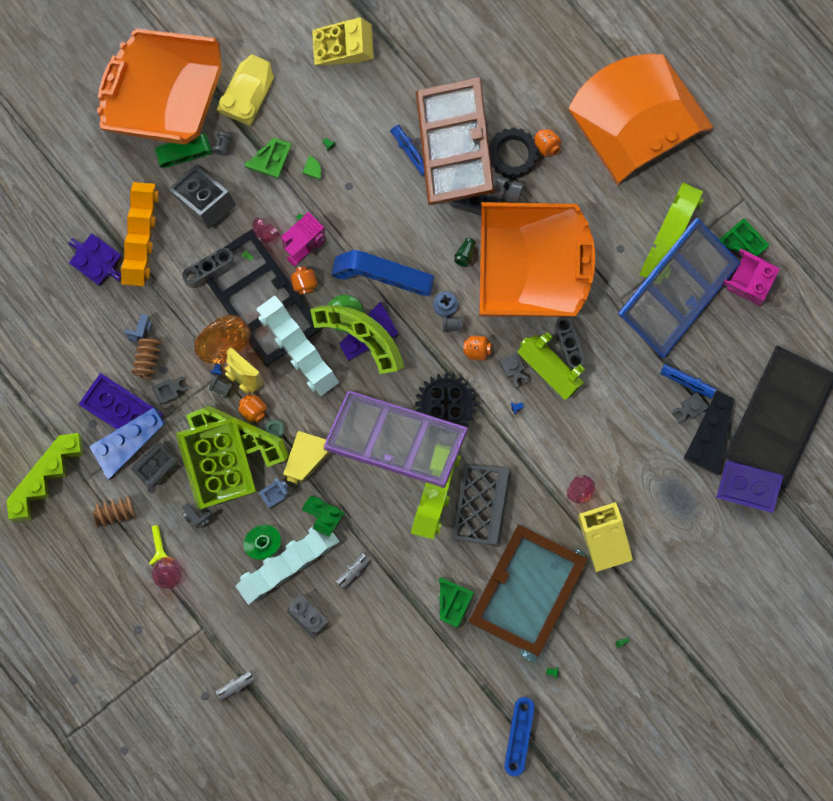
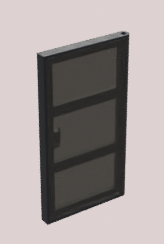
(781, 414)

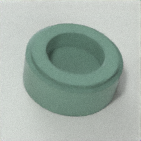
(275, 427)

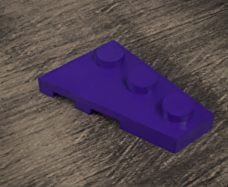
(353, 347)

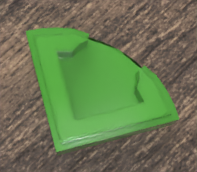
(312, 168)

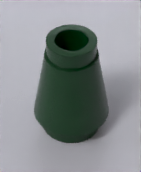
(464, 255)

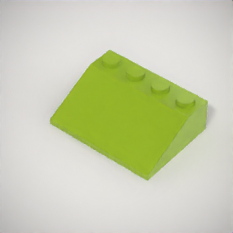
(215, 462)

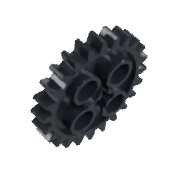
(463, 403)

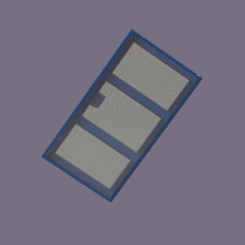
(679, 288)

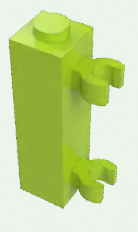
(550, 366)

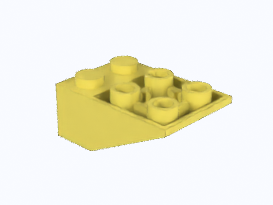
(343, 43)
(605, 537)

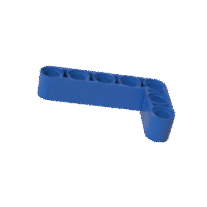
(382, 270)

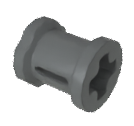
(222, 143)
(452, 324)
(221, 386)

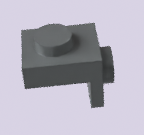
(190, 515)

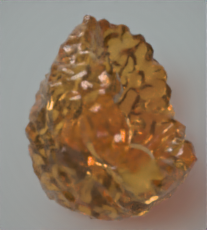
(219, 337)

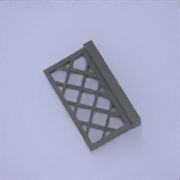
(498, 508)

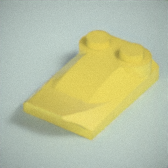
(247, 90)
(242, 372)

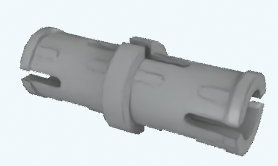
(353, 571)
(235, 686)

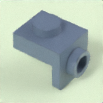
(144, 327)
(274, 493)

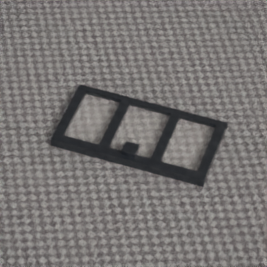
(252, 284)

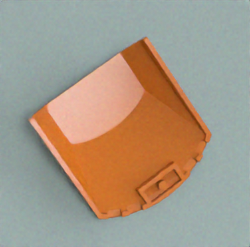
(160, 86)
(636, 113)
(534, 260)

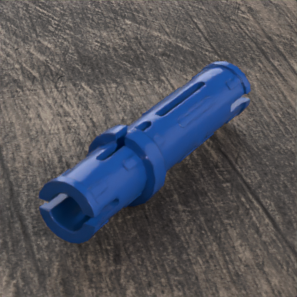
(398, 133)
(688, 381)

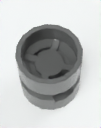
(507, 191)

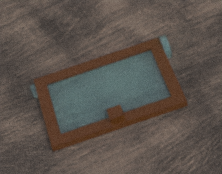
(528, 591)

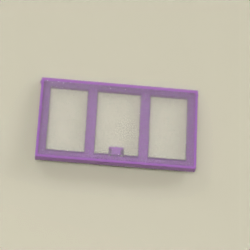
(395, 439)

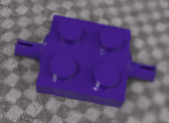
(95, 259)

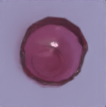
(263, 232)
(581, 489)
(166, 572)

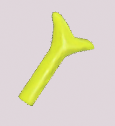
(158, 545)

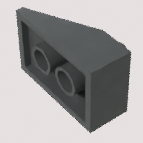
(202, 196)

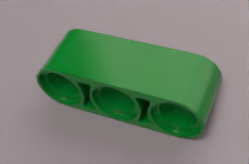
(174, 153)

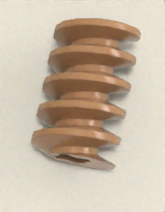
(145, 358)
(114, 512)

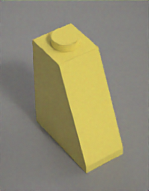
(304, 457)

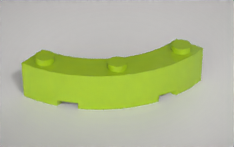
(673, 226)
(365, 330)
(431, 506)

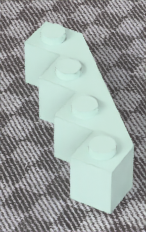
(301, 351)
(280, 568)

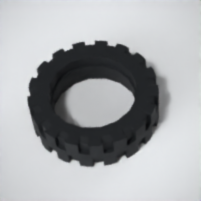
(519, 135)

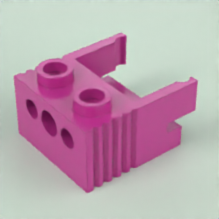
(303, 238)
(752, 278)

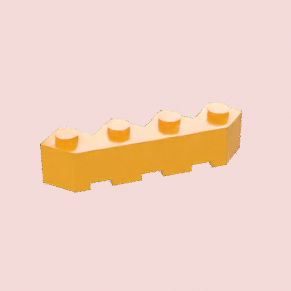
(139, 234)

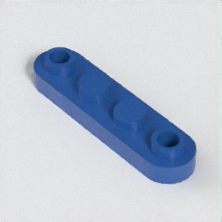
(519, 736)

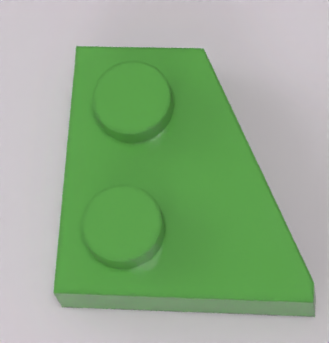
(270, 159)

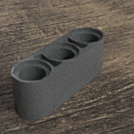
(212, 259)
(569, 335)

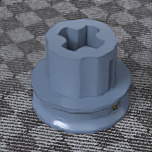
(443, 310)

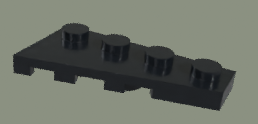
(709, 441)

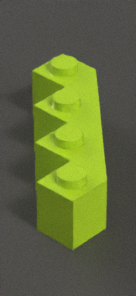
(252, 438)
(48, 467)

